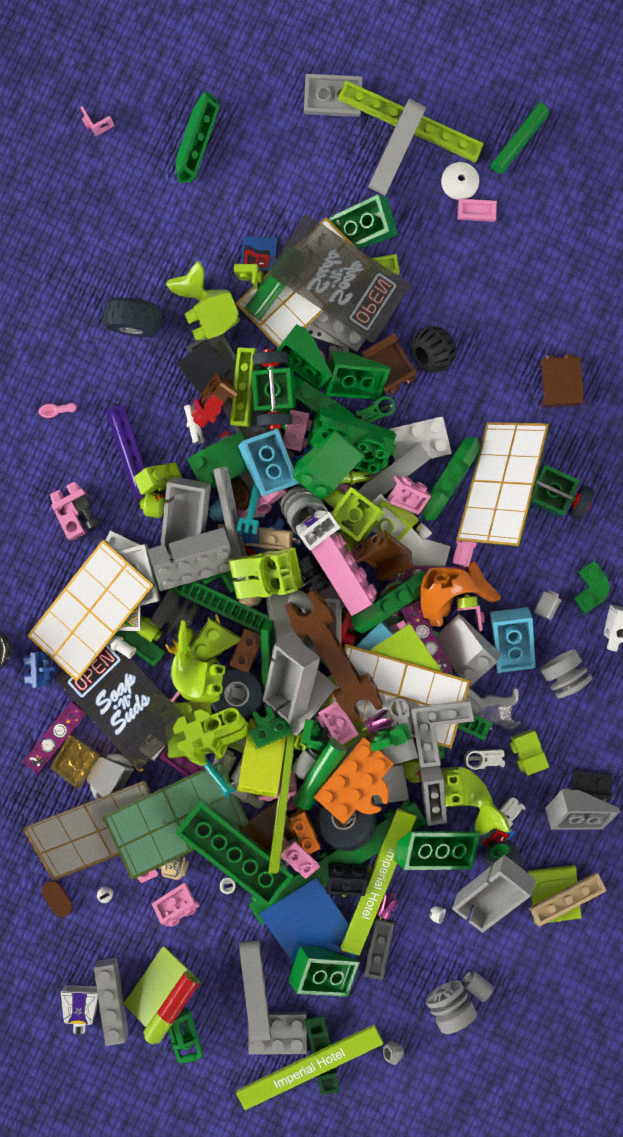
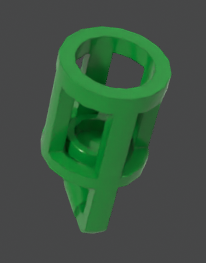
(185, 1040)

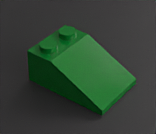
(366, 222)
(305, 357)
(355, 376)
(217, 455)
(327, 464)
(322, 972)

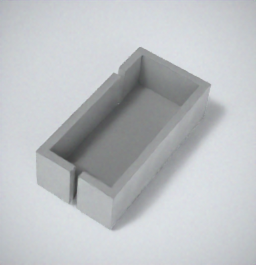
(186, 512)
(193, 559)
(291, 678)
(494, 893)

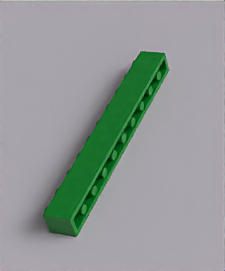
(345, 857)

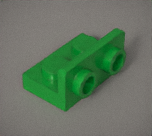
(311, 733)

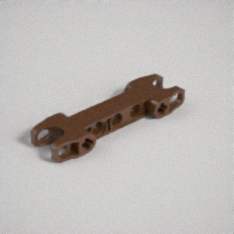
(317, 627)

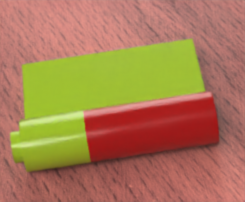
(161, 994)

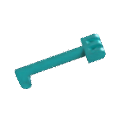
(249, 521)
(226, 788)

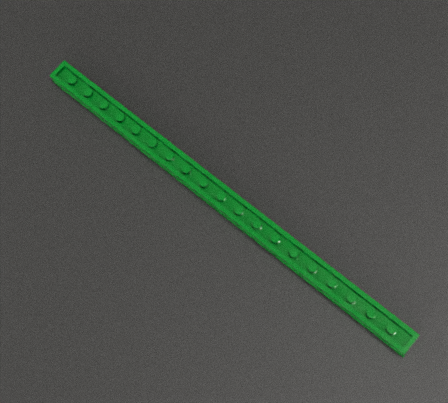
(255, 620)

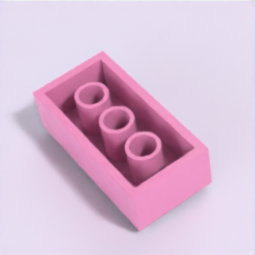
(344, 573)

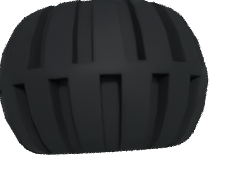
(433, 349)

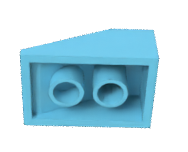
(268, 462)
(513, 639)

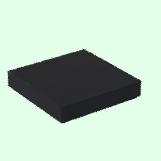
(202, 366)

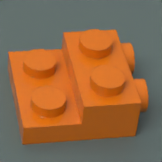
(305, 831)

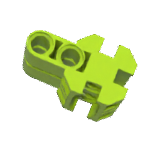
(263, 574)
(210, 733)

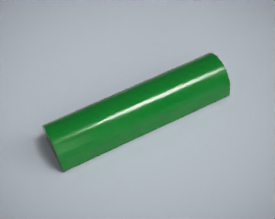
(520, 138)
(264, 297)
(320, 774)

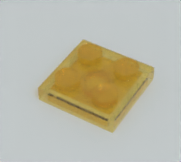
(74, 761)

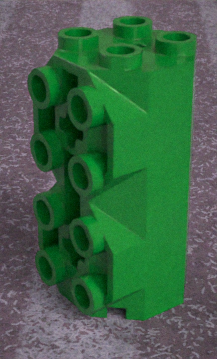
(368, 438)

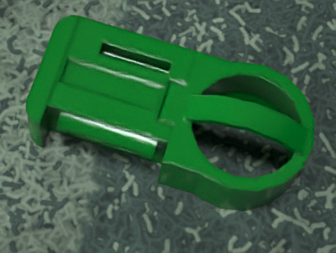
(374, 413)

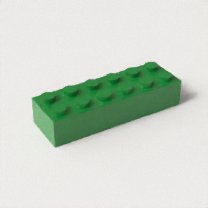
(233, 852)

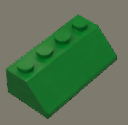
(437, 850)

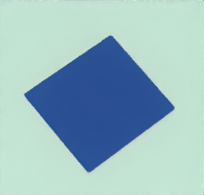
(305, 919)

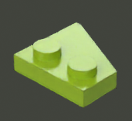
(212, 641)

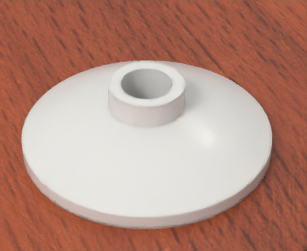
(460, 189)

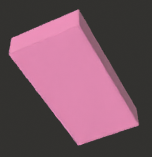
(477, 210)

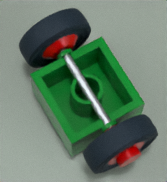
(273, 389)
(556, 491)

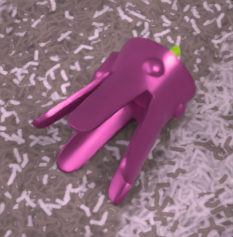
(375, 725)
(387, 906)

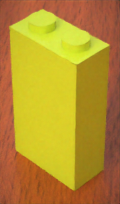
(261, 767)

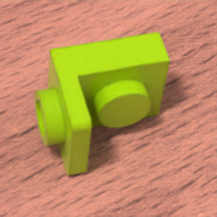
(249, 271)

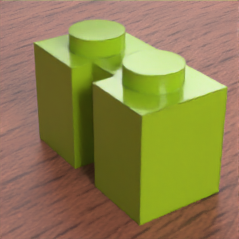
(156, 477)
(529, 752)

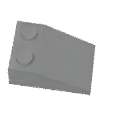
(467, 649)
(579, 811)

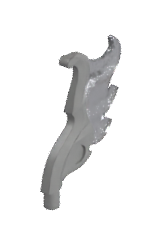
(495, 708)

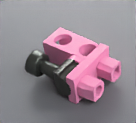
(69, 507)

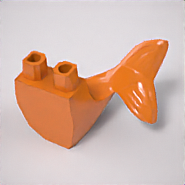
(443, 584)

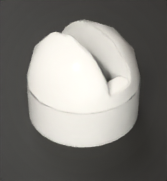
(423, 531)
(226, 881)
(103, 890)
(437, 914)

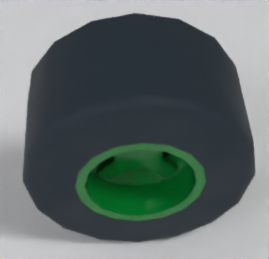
(499, 849)

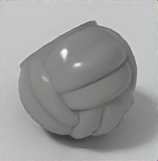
(393, 1052)

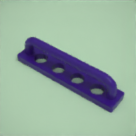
(126, 453)

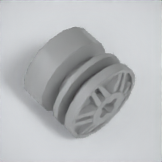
(299, 505)
(567, 676)
(451, 1007)

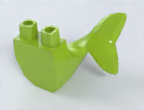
(216, 307)
(194, 678)
(467, 789)

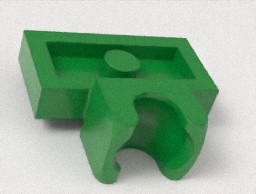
(268, 729)
(385, 737)

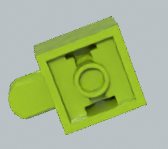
(354, 511)

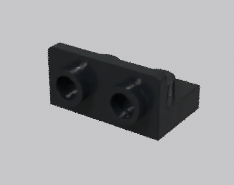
(593, 783)
(347, 879)

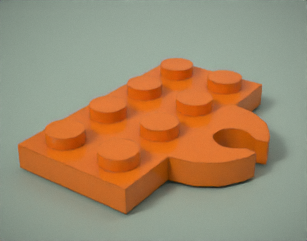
(356, 783)

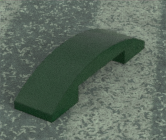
(320, 1039)

